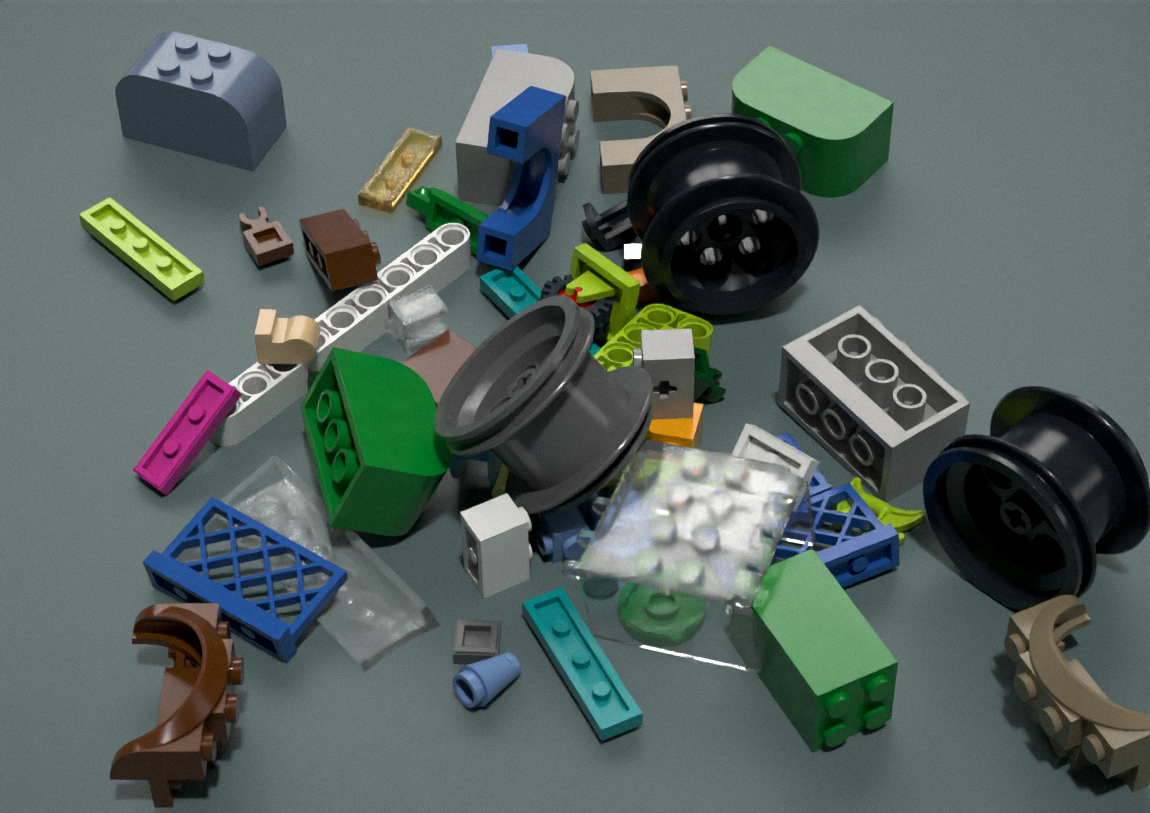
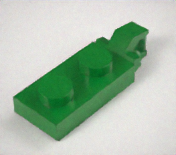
(443, 208)

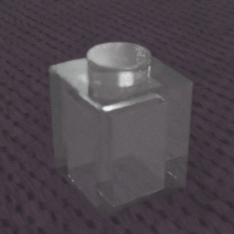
(416, 319)

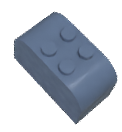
(202, 100)

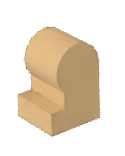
(285, 339)

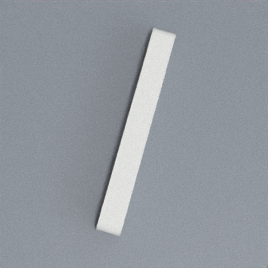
(347, 325)

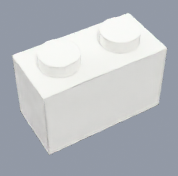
(496, 545)

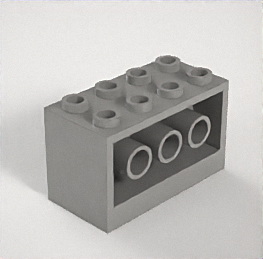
(870, 401)

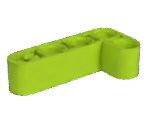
(619, 350)

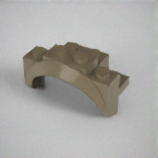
(1068, 701)

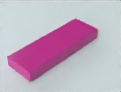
(187, 432)

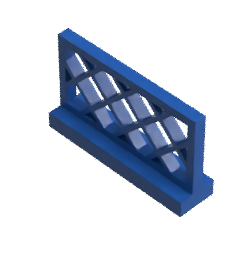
(849, 557)
(246, 618)

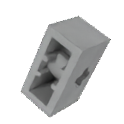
(671, 362)

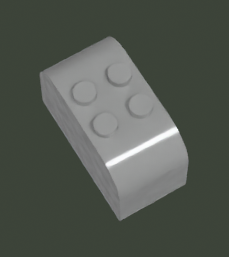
(489, 177)

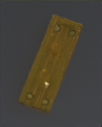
(400, 170)

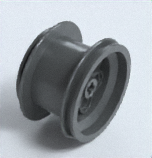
(547, 407)

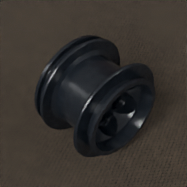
(721, 214)
(1038, 497)

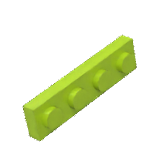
(142, 249)

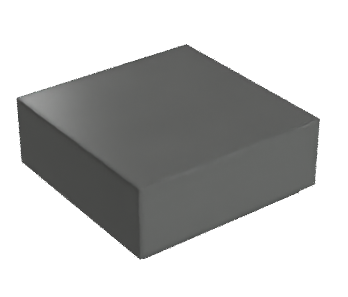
(476, 641)

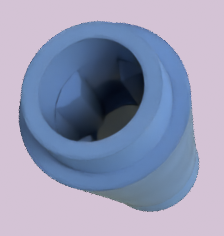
(483, 680)

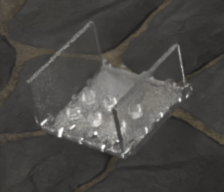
(688, 551)

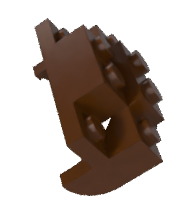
(194, 702)

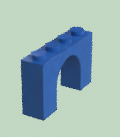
(530, 135)

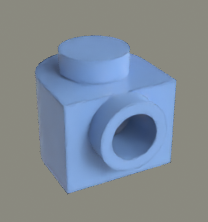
(559, 535)

